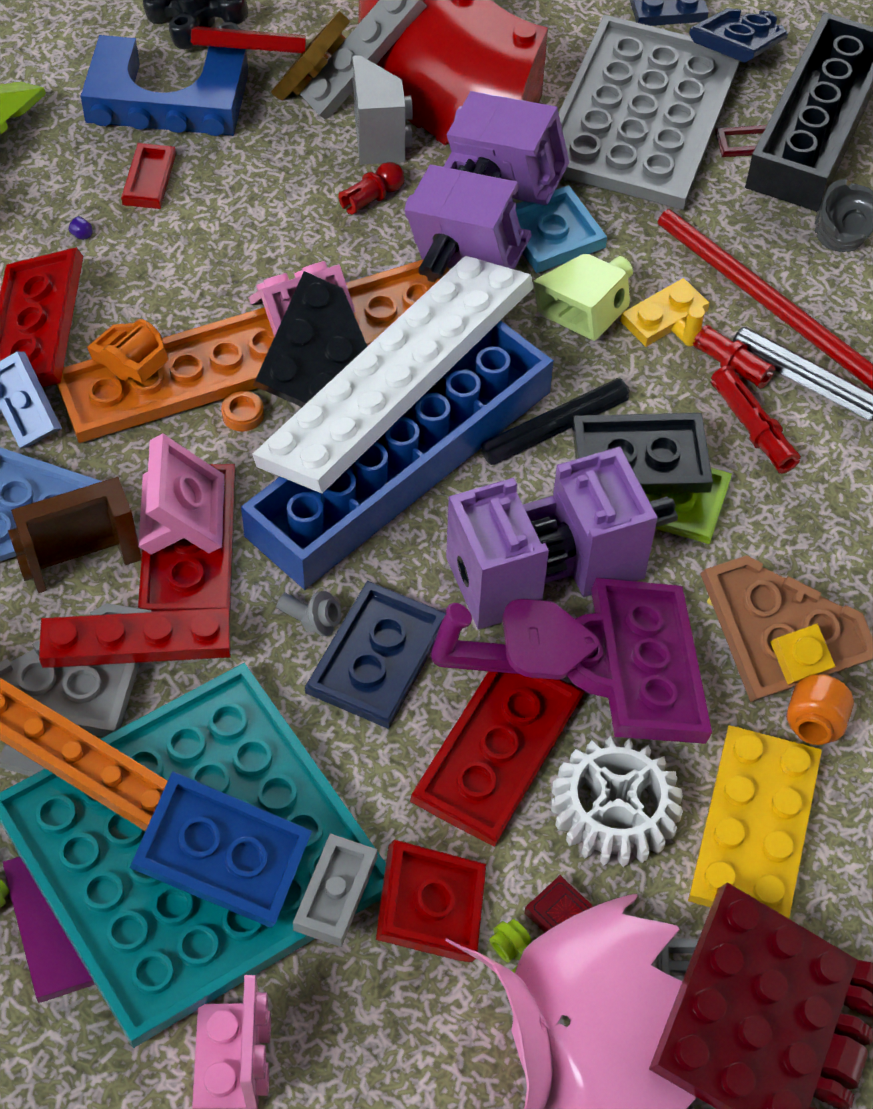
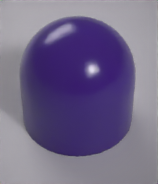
(80, 228)

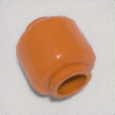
(820, 709)

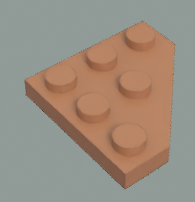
(762, 605)

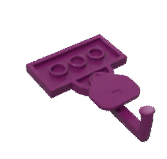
(629, 650)

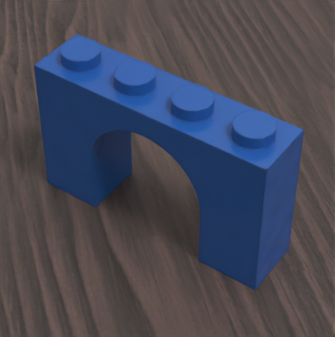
(205, 106)

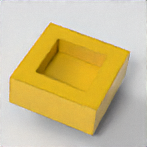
(802, 653)

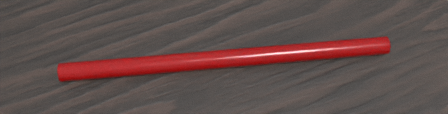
(768, 297)

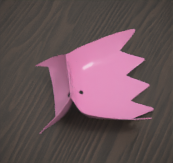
(617, 1007)

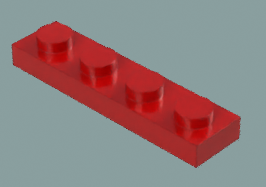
(135, 638)

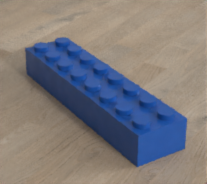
(470, 404)

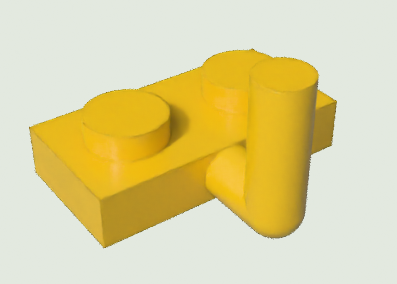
(673, 309)

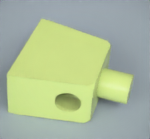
(585, 294)

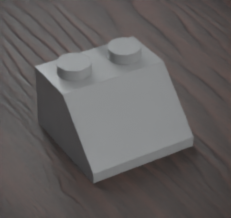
(380, 114)

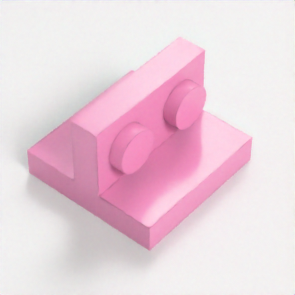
(180, 499)

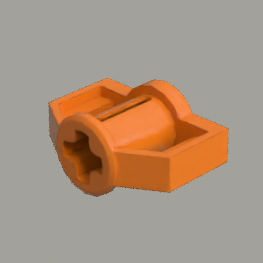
(130, 350)

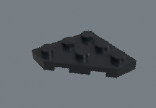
(311, 343)

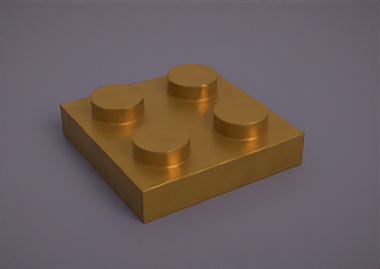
(313, 58)

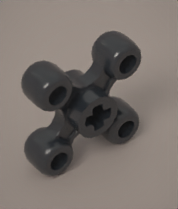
(191, 14)

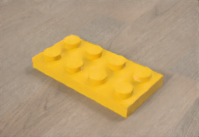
(757, 819)

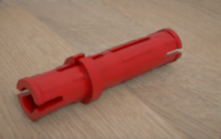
(763, 430)

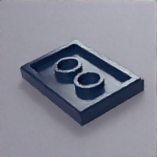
(376, 654)

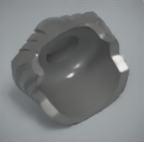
(845, 216)

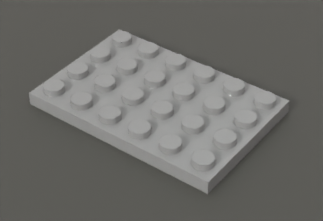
(644, 111)

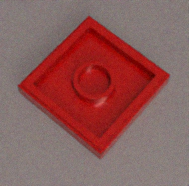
(431, 900)

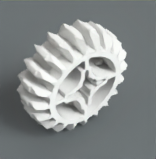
(597, 771)

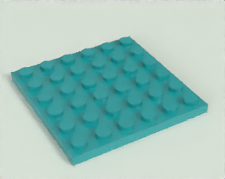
(143, 940)

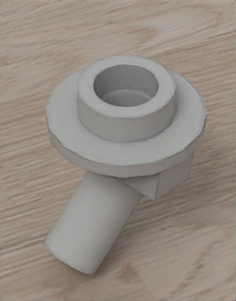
(314, 616)

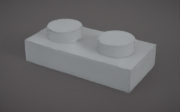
(335, 890)

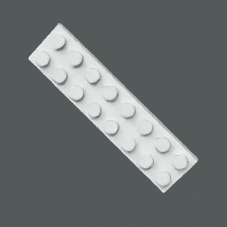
(392, 374)

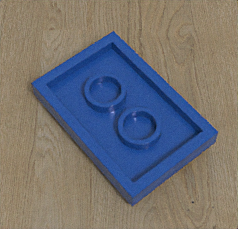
(221, 849)

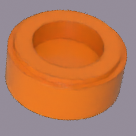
(242, 411)

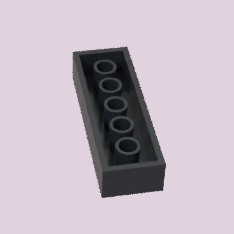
(816, 115)

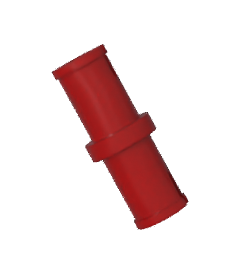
(734, 355)

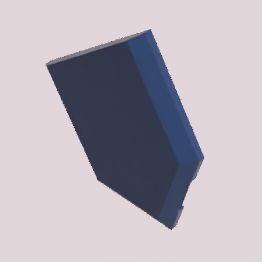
(739, 34)

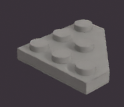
(85, 695)

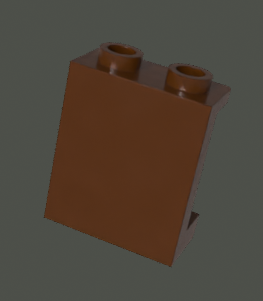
(73, 527)

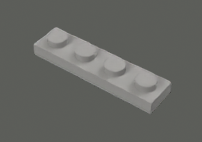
(369, 39)

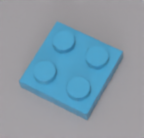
(559, 230)

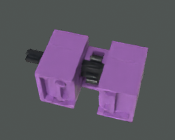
(497, 155)
(588, 529)

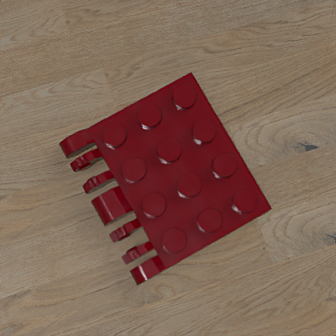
(764, 1013)

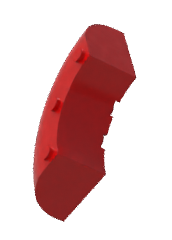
(462, 50)

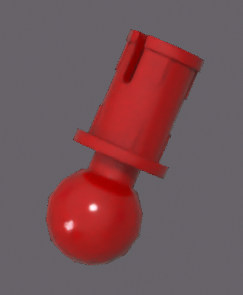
(372, 187)

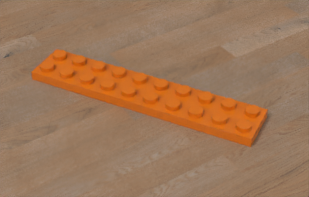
(216, 360)

